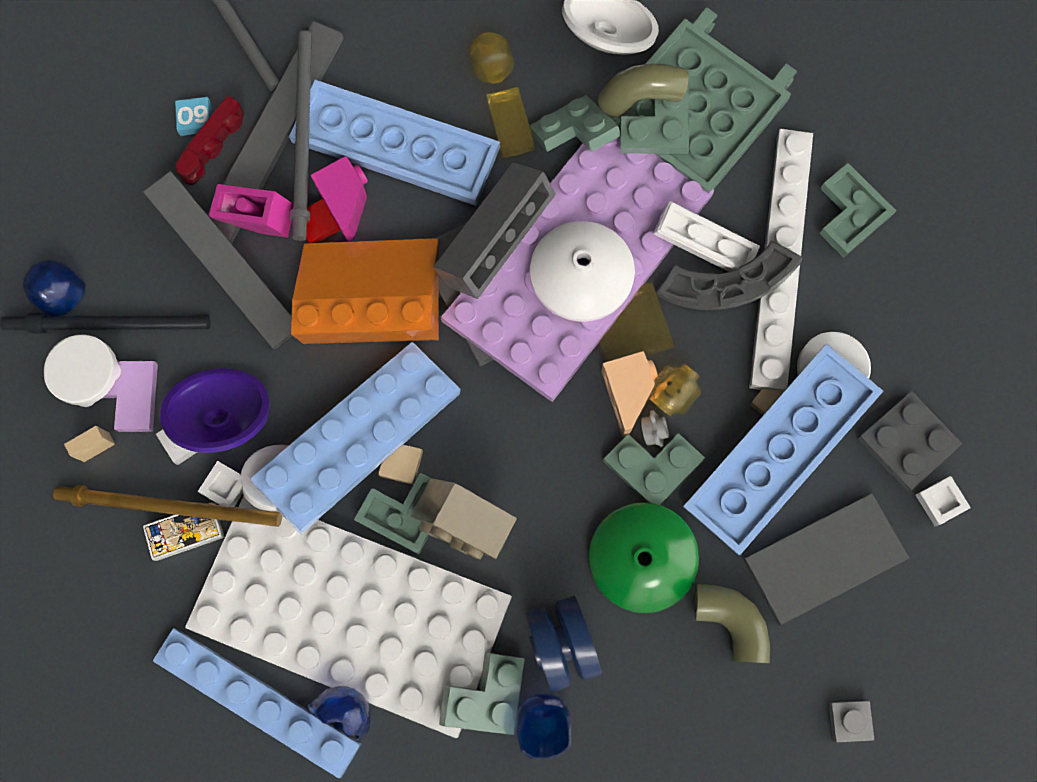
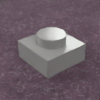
(851, 721)

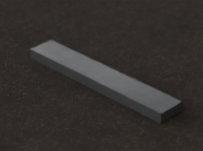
(221, 259)

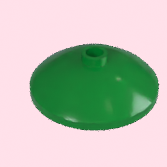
(636, 530)

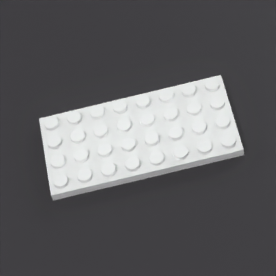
(350, 614)

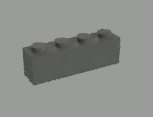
(495, 230)

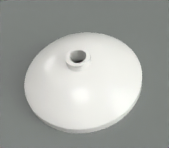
(611, 25)
(579, 290)

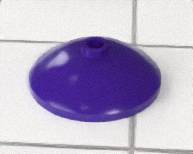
(214, 410)

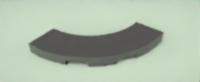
(734, 288)

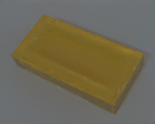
(510, 122)

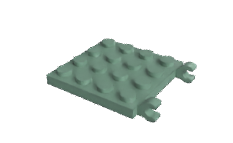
(726, 101)

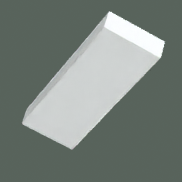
(704, 238)

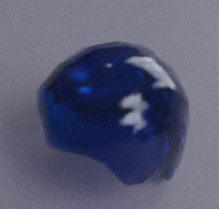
(53, 287)
(344, 708)
(543, 727)

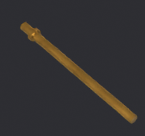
(81, 495)

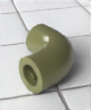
(642, 83)
(739, 616)

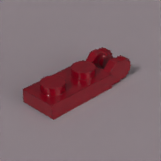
(209, 140)

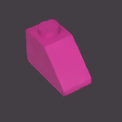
(343, 193)
(252, 209)

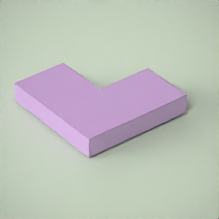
(135, 396)

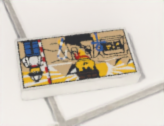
(180, 534)

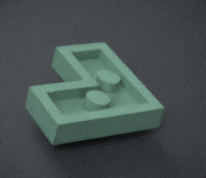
(578, 119)
(661, 134)
(861, 206)
(649, 476)
(393, 518)
(492, 706)

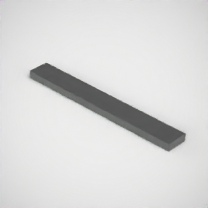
(278, 120)

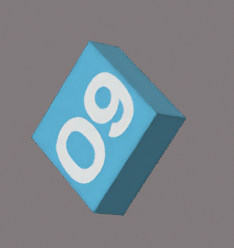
(192, 115)

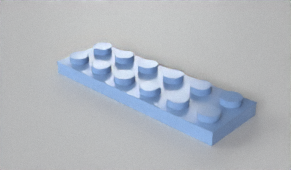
(399, 143)
(355, 437)
(782, 449)

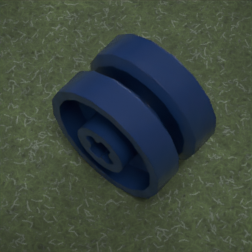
(563, 643)

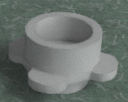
(654, 429)

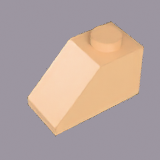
(629, 387)

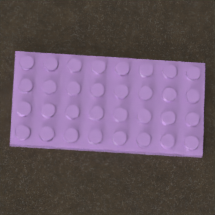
(596, 187)

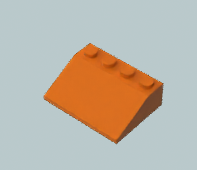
(367, 292)

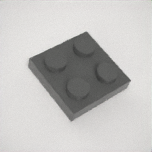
(909, 441)

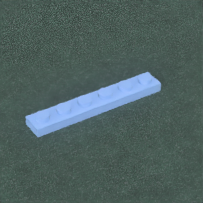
(257, 702)

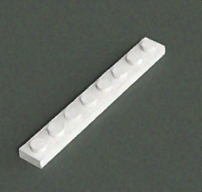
(786, 228)

